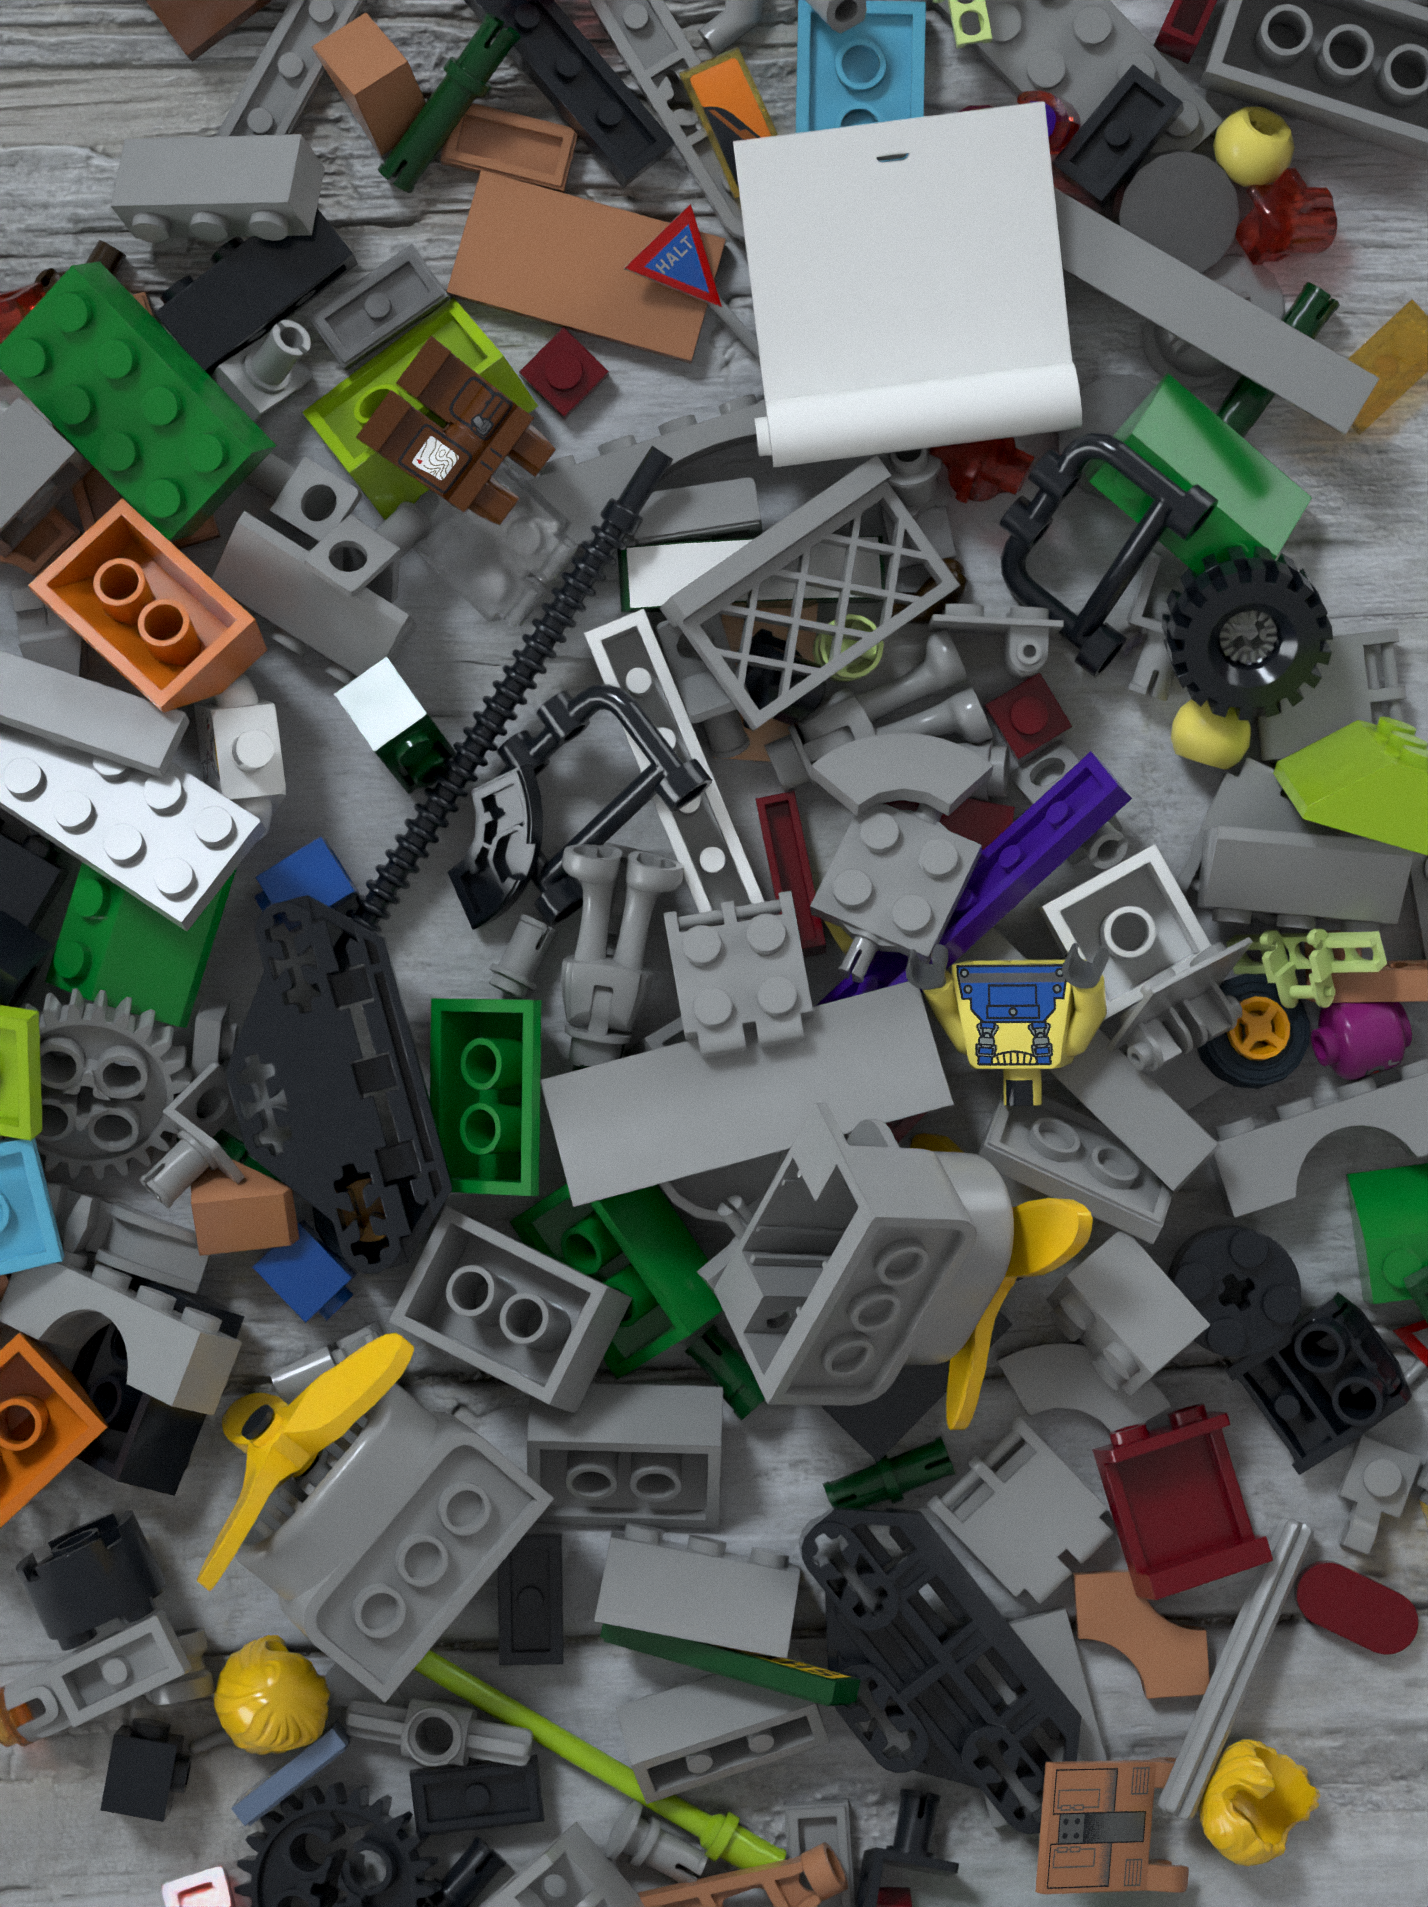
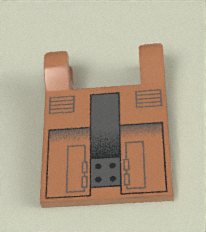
(1100, 1828)

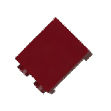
(1178, 1503)

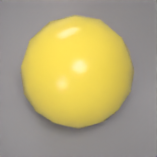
(1253, 146)
(1209, 737)

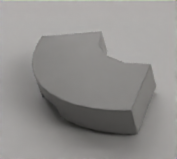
(901, 768)
(1065, 1378)

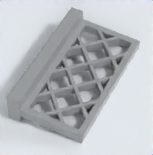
(776, 549)

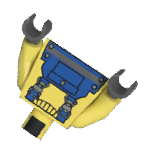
(1016, 1012)

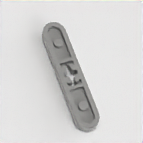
(650, 48)

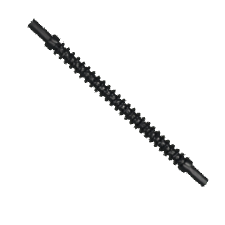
(620, 519)

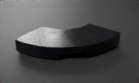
(503, 846)

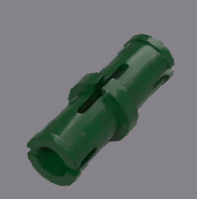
(891, 1477)

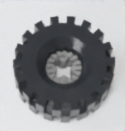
(1244, 671)

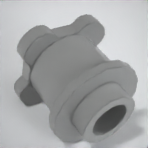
(916, 479)

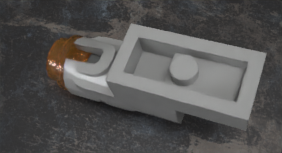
(91, 1681)

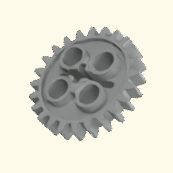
(92, 1085)

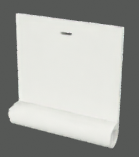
(907, 290)

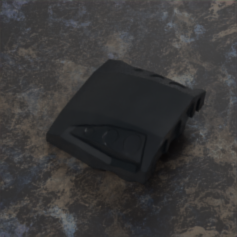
(1324, 1381)

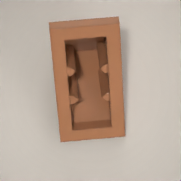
(372, 80)
(242, 1215)

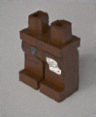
(472, 445)

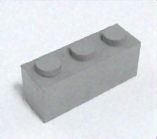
(218, 187)
(714, 1732)

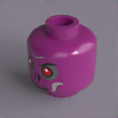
(1361, 1038)

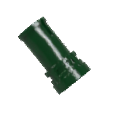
(727, 1370)

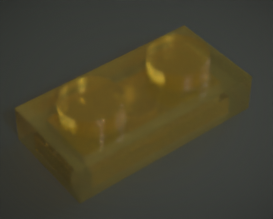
(1395, 356)

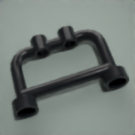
(1030, 520)
(666, 775)

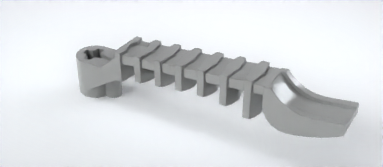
(128, 1238)

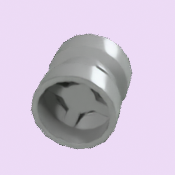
(197, 1681)

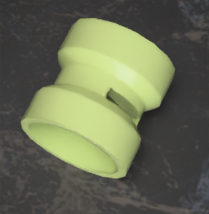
(858, 667)

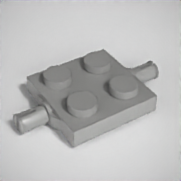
(894, 884)

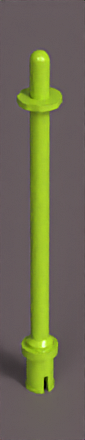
(717, 1834)

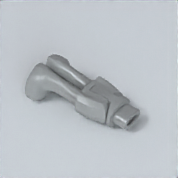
(851, 717)
(603, 990)

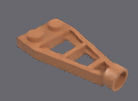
(777, 1878)

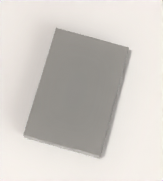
(1076, 1158)
(1053, 1645)

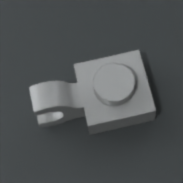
(213, 1038)
(1377, 1482)

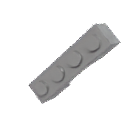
(1263, 1161)
(168, 1352)

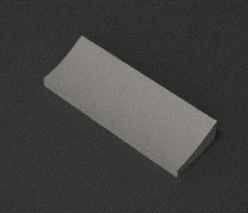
(686, 1115)

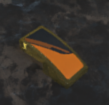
(727, 107)

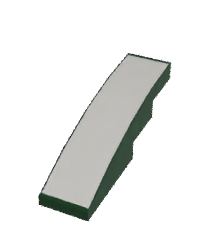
(658, 571)

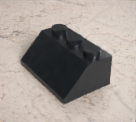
(145, 1438)

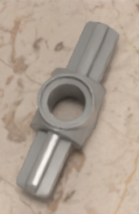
(470, 1736)

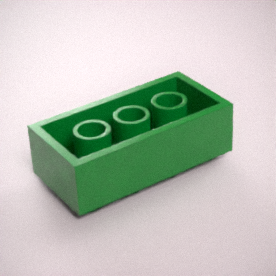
(132, 401)

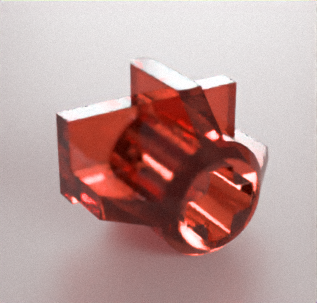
(1287, 220)
(984, 468)

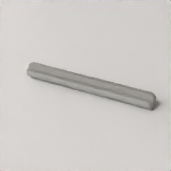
(1235, 1670)

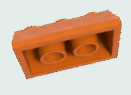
(150, 611)
(42, 1421)

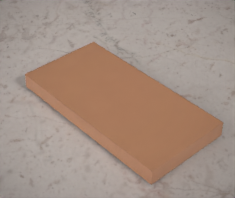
(565, 264)

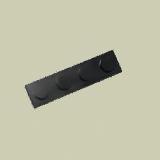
(581, 86)

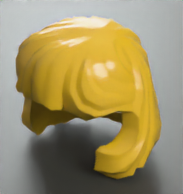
(271, 1698)
(1255, 1802)

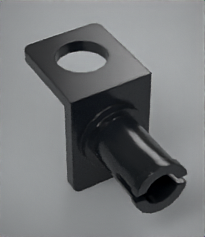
(909, 1849)

